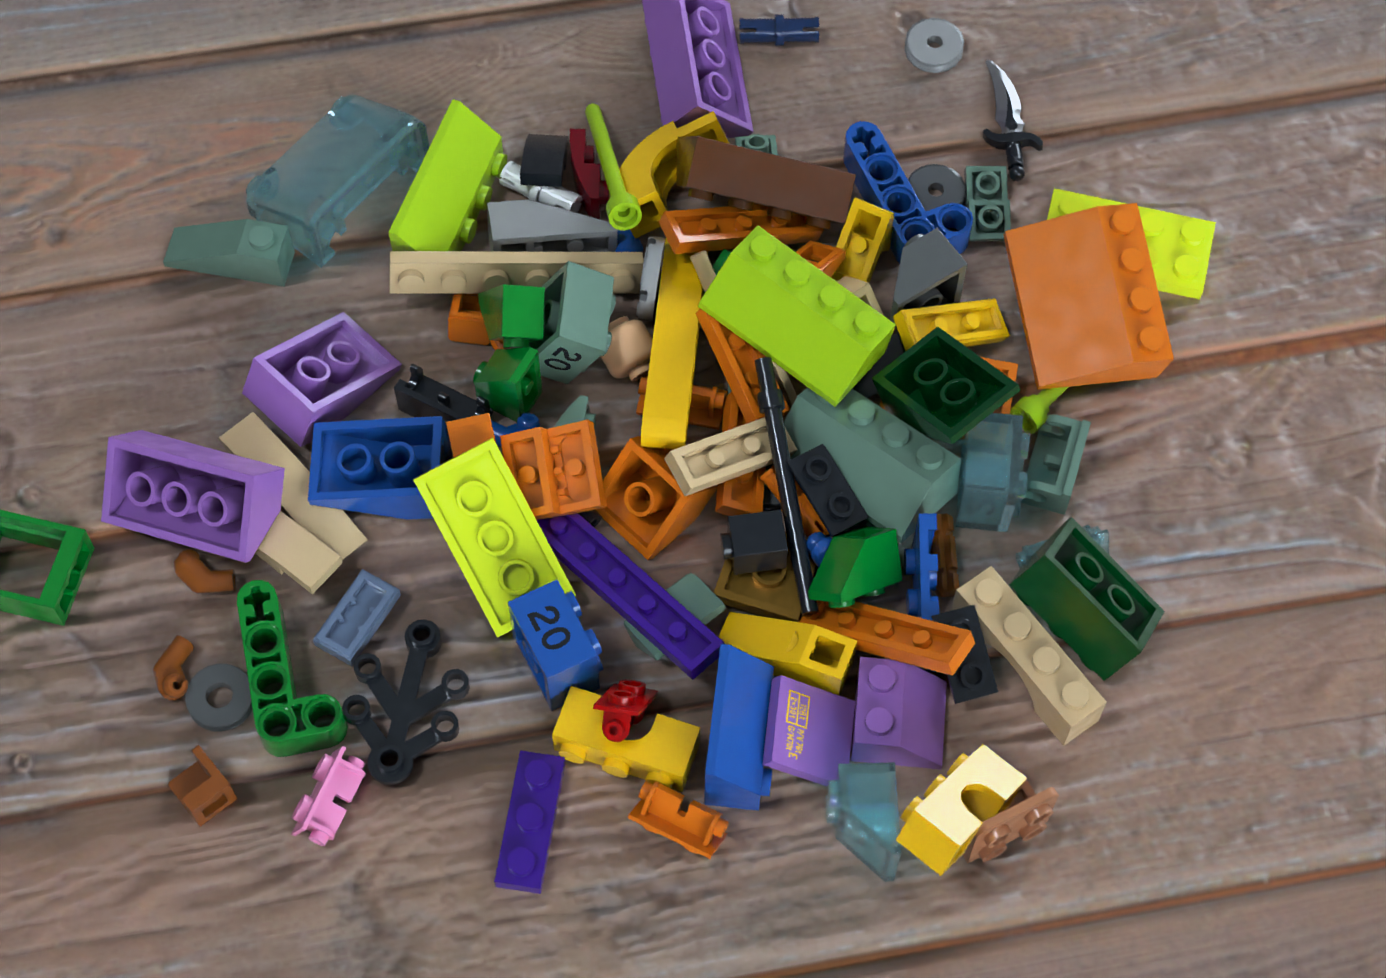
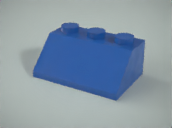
(738, 732)

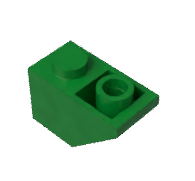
(857, 566)

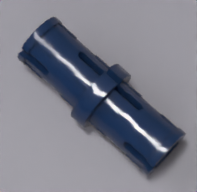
(779, 30)

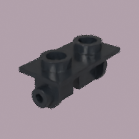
(827, 490)
(975, 674)

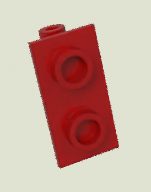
(623, 707)

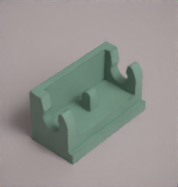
(1055, 463)

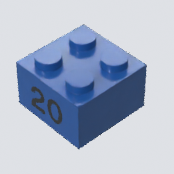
(555, 643)

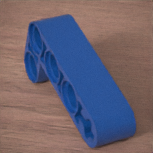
(897, 193)

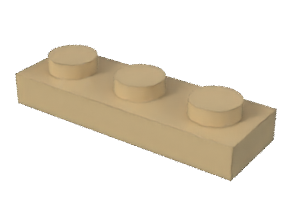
(722, 456)

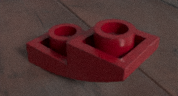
(587, 174)

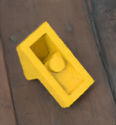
(863, 238)

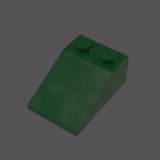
(942, 387)

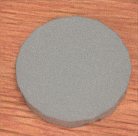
(650, 278)

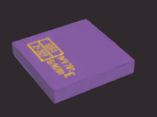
(807, 730)

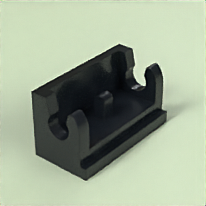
(430, 398)

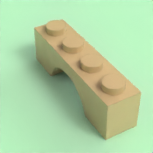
(1056, 685)

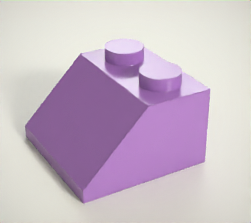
(898, 714)

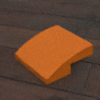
(556, 468)

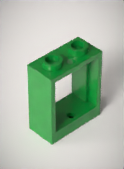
(65, 575)

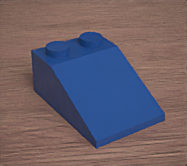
(374, 462)

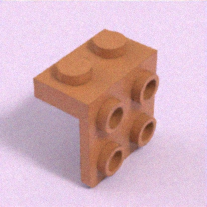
(1023, 818)

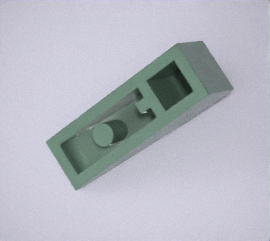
(234, 250)

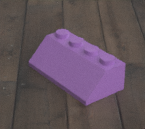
(697, 63)
(190, 494)

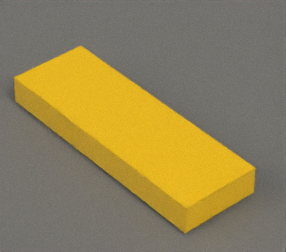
(968, 322)

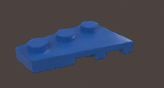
(923, 569)

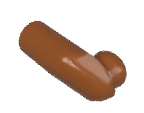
(200, 577)
(169, 671)

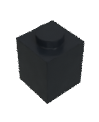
(755, 542)

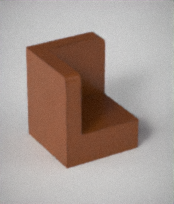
(202, 788)

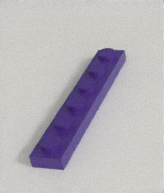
(632, 593)

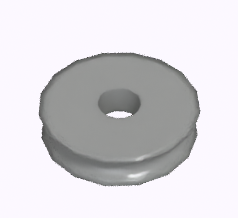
(934, 59)

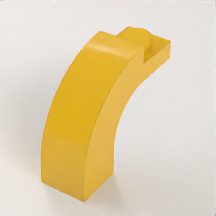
(652, 167)

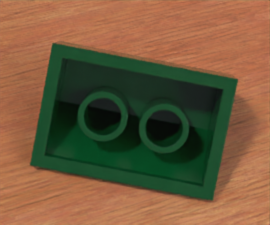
(1087, 599)

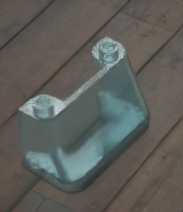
(335, 171)

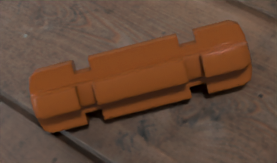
(945, 547)

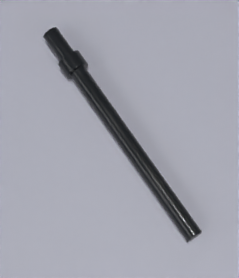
(771, 404)

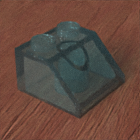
(866, 814)

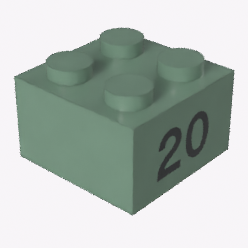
(575, 321)

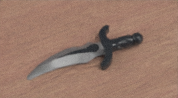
(1008, 117)

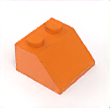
(646, 499)

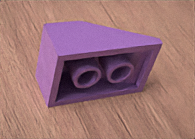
(318, 376)

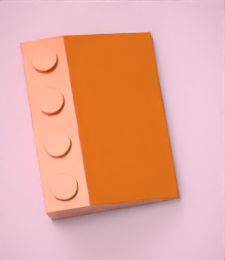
(1089, 298)

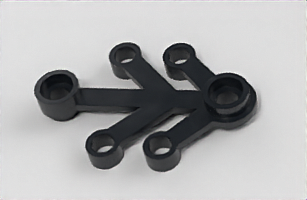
(405, 708)

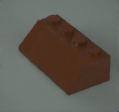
(764, 180)

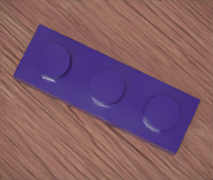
(530, 822)

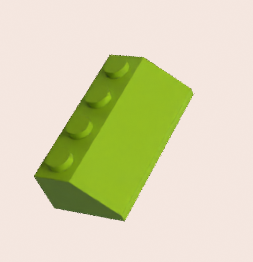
(450, 185)
(797, 316)

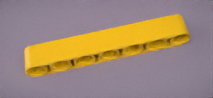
(672, 354)

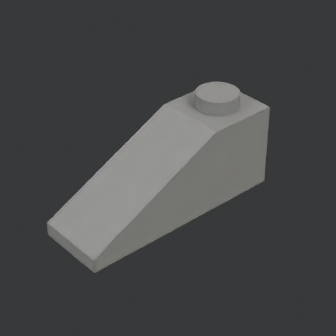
(545, 228)

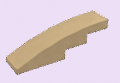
(332, 526)
(298, 553)

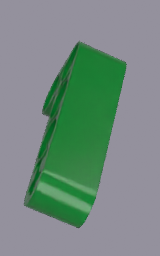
(277, 668)

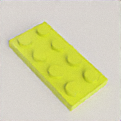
(1175, 242)
(490, 530)

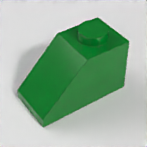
(513, 314)
(510, 381)

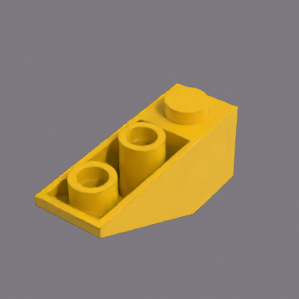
(793, 648)

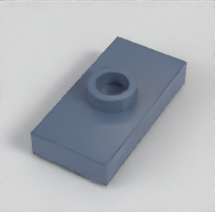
(356, 617)

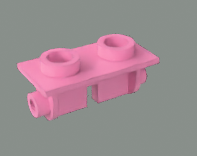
(317, 811)

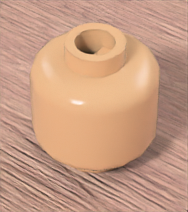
(629, 349)

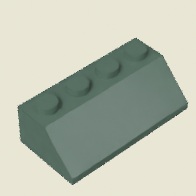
(880, 456)

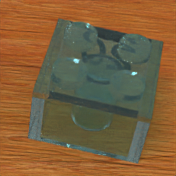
(992, 473)

